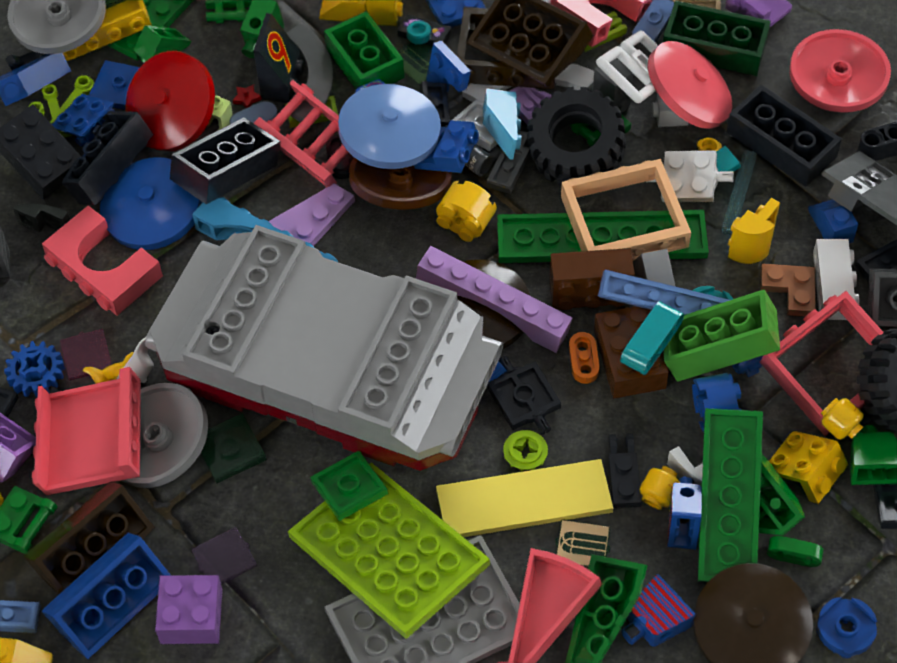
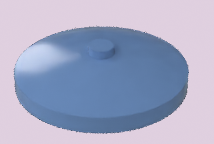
(389, 126)

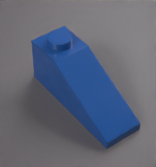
(32, 77)

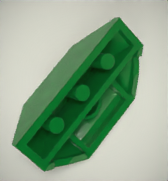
(778, 504)

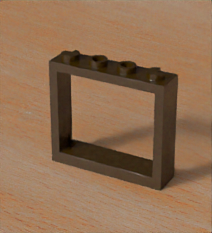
(488, 71)

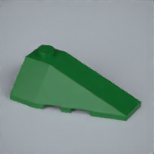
(607, 609)

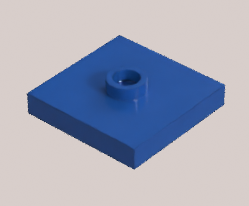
(113, 83)

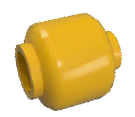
(842, 418)
(658, 487)

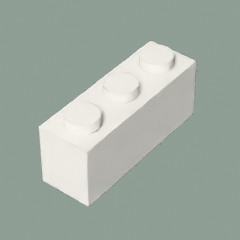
(834, 271)

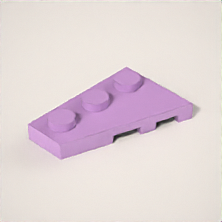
(315, 215)

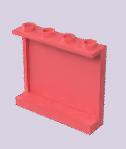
(88, 435)

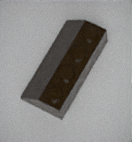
(87, 536)

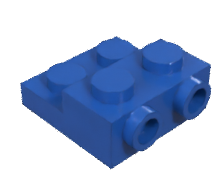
(452, 148)

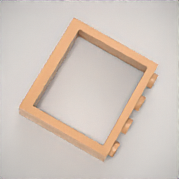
(670, 239)

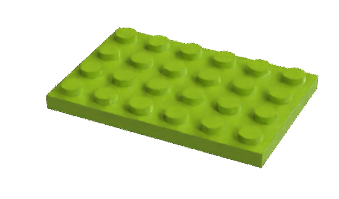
(392, 555)

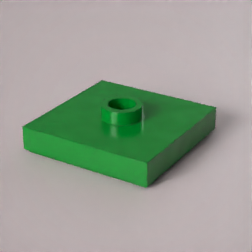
(349, 485)

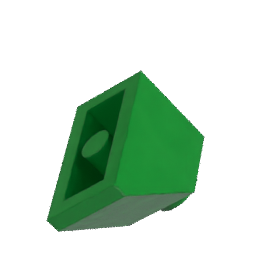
(158, 40)

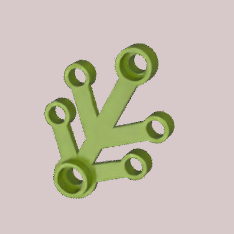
(82, 86)

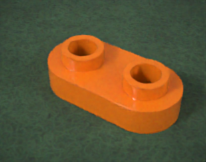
(584, 359)

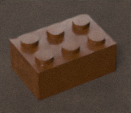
(578, 276)
(613, 333)

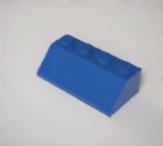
(107, 595)

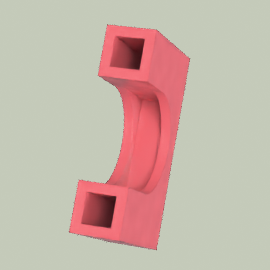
(598, 21)
(111, 288)

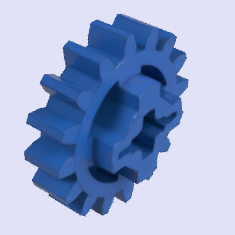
(34, 368)

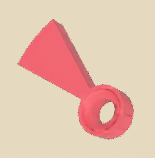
(549, 601)

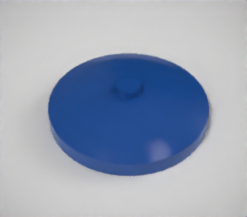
(147, 206)

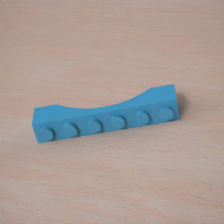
(222, 219)

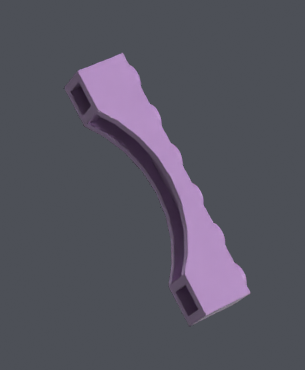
(536, 319)

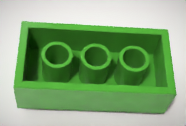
(723, 336)

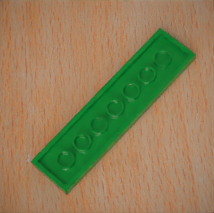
(536, 236)

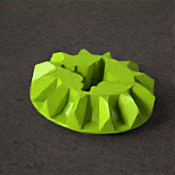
(515, 444)

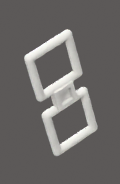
(635, 61)

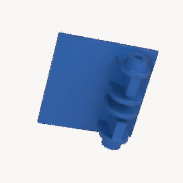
(83, 117)

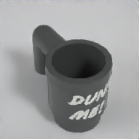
(482, 161)

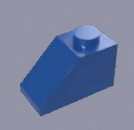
(834, 220)

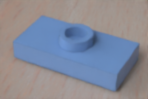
(655, 19)

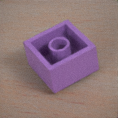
(189, 609)

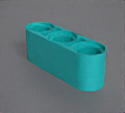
(652, 337)

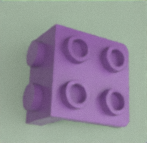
(764, 9)

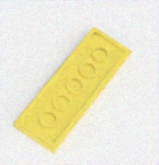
(525, 498)

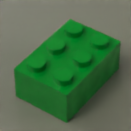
(364, 51)

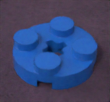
(841, 641)

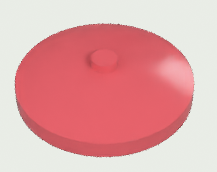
(840, 70)
(689, 85)

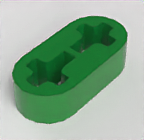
(795, 551)

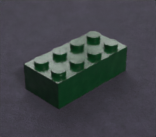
(721, 36)

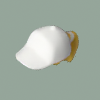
(138, 361)

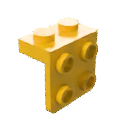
(811, 461)

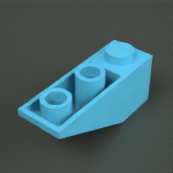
(502, 119)

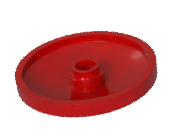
(173, 99)

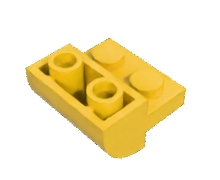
(753, 234)

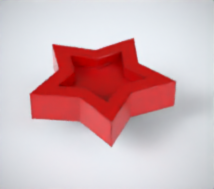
(246, 96)

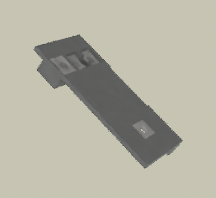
(864, 181)

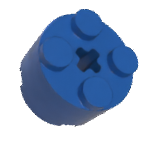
(715, 393)

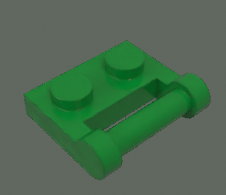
(16, 512)

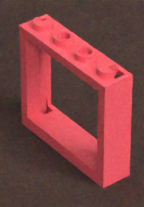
(855, 316)

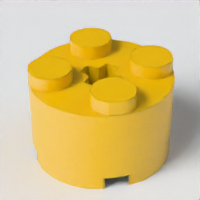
(465, 210)

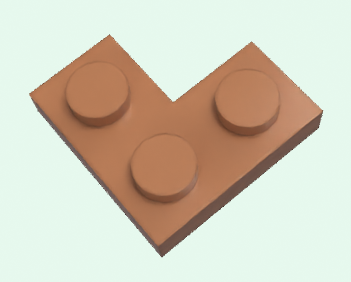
(793, 280)

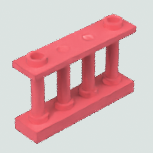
(306, 157)

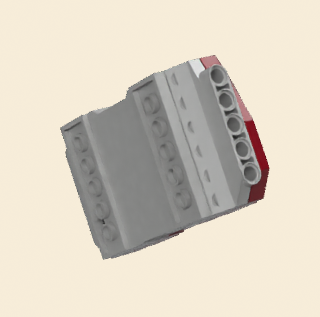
(327, 347)

